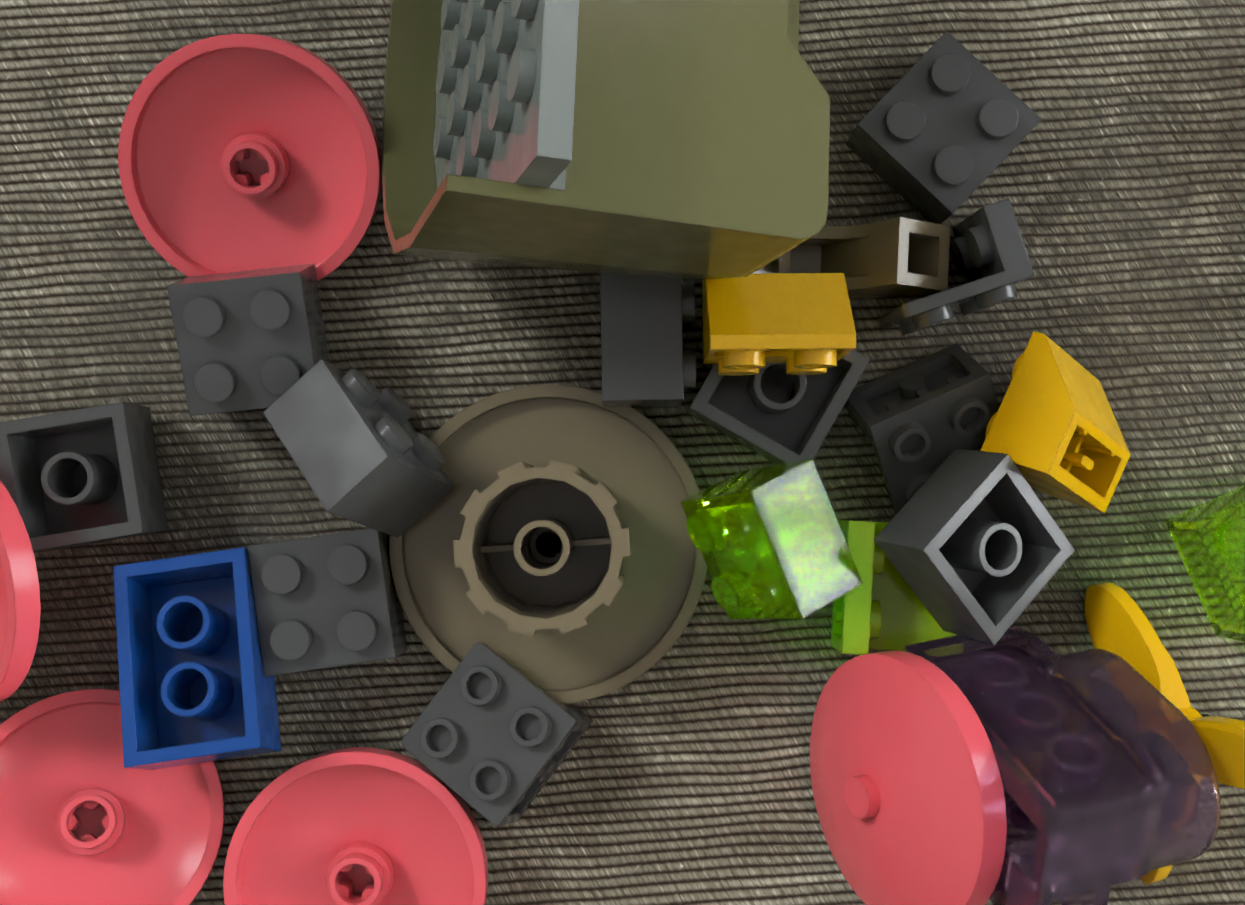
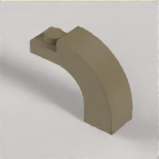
(877, 258)

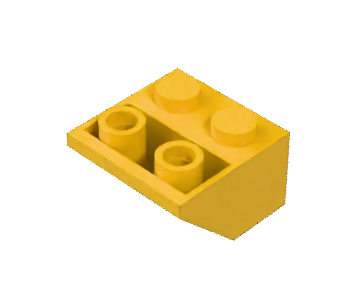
(777, 320)
(1059, 427)

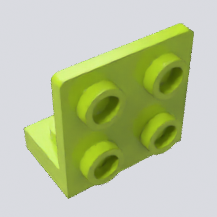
(881, 610)

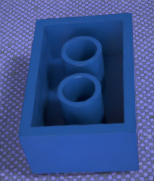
(191, 662)

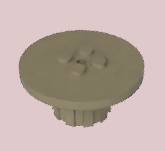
(625, 559)

